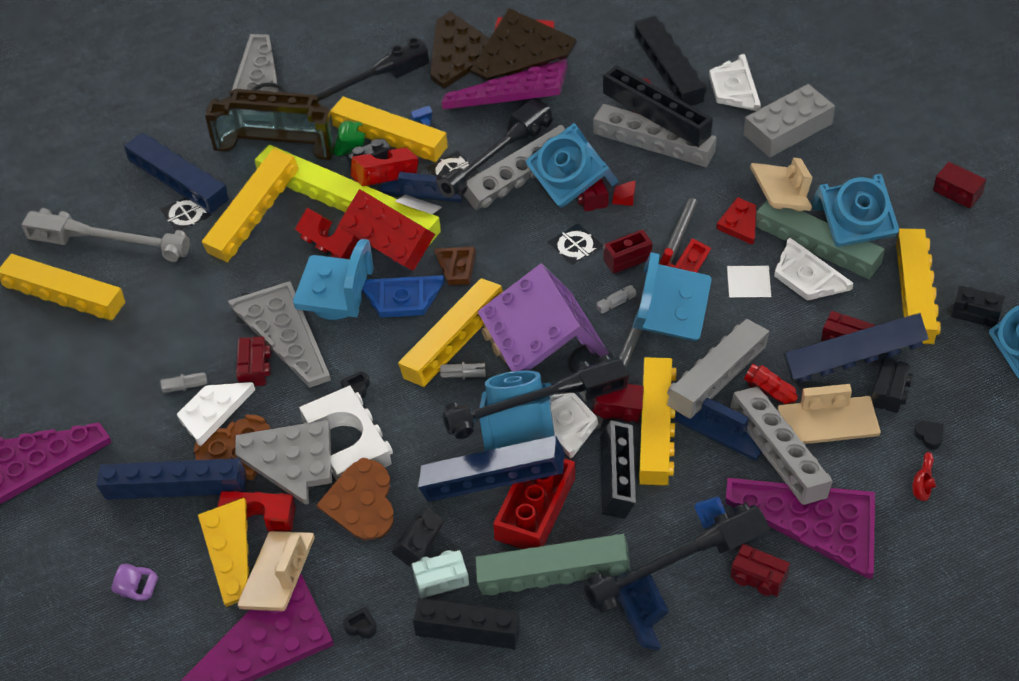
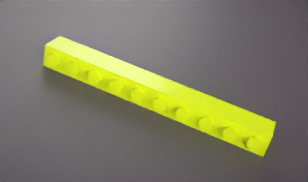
(340, 191)

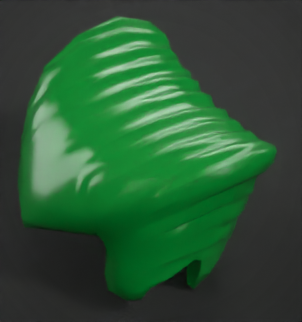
(348, 137)

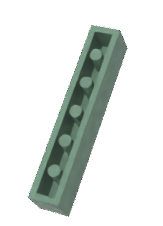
(816, 237)
(552, 564)

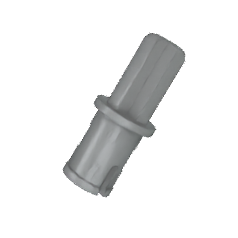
(462, 370)
(183, 382)

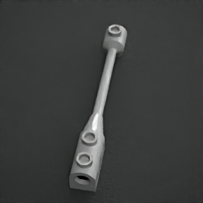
(59, 228)

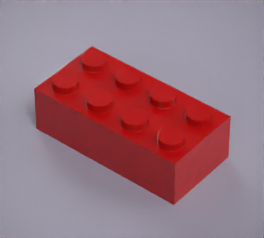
(386, 229)
(533, 509)

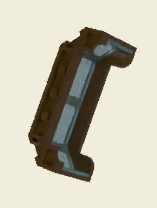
(270, 118)

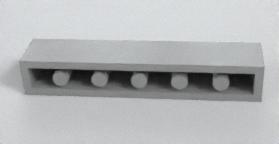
(717, 368)

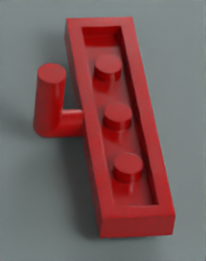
(691, 259)

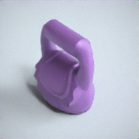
(128, 579)

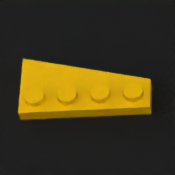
(228, 548)

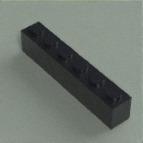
(669, 61)
(657, 105)

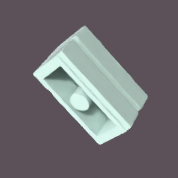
(440, 573)

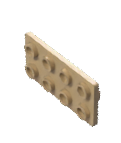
(785, 185)
(831, 415)
(276, 571)

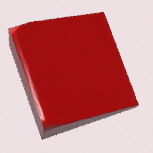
(625, 194)

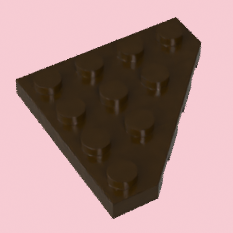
(520, 44)
(454, 49)

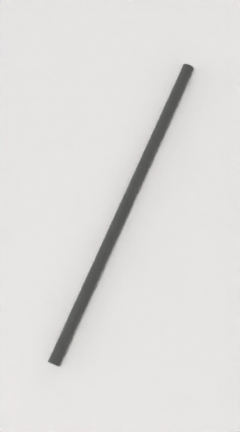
(673, 244)

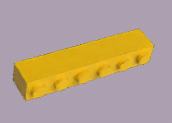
(395, 130)
(250, 205)
(917, 279)
(61, 287)
(448, 334)
(656, 423)

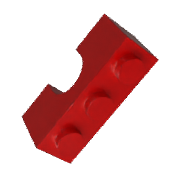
(371, 170)
(315, 228)
(276, 508)

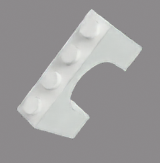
(346, 409)

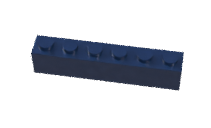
(176, 172)
(856, 346)
(491, 469)
(171, 478)

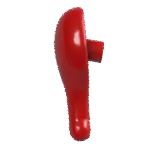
(923, 480)

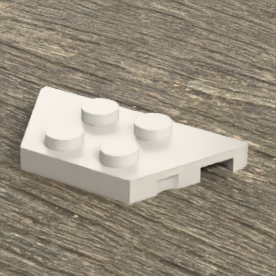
(734, 85)
(809, 274)
(212, 408)
(571, 421)

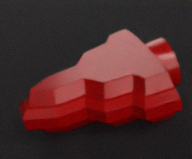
(770, 384)

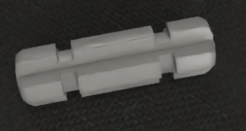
(616, 299)

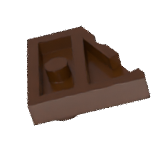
(456, 264)

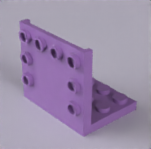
(537, 319)

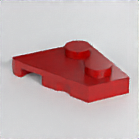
(739, 221)

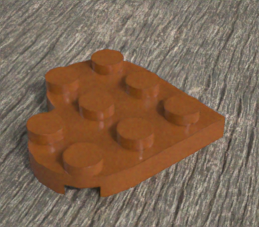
(223, 441)
(360, 500)

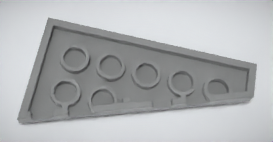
(256, 65)
(285, 329)

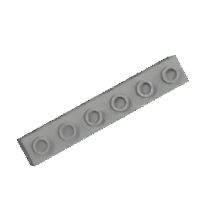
(645, 134)
(491, 177)
(782, 446)

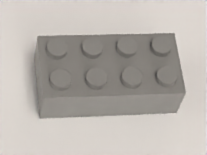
(789, 120)

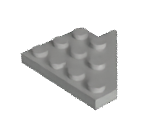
(290, 456)

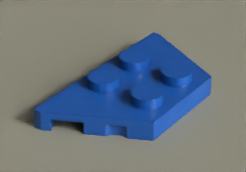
(402, 295)

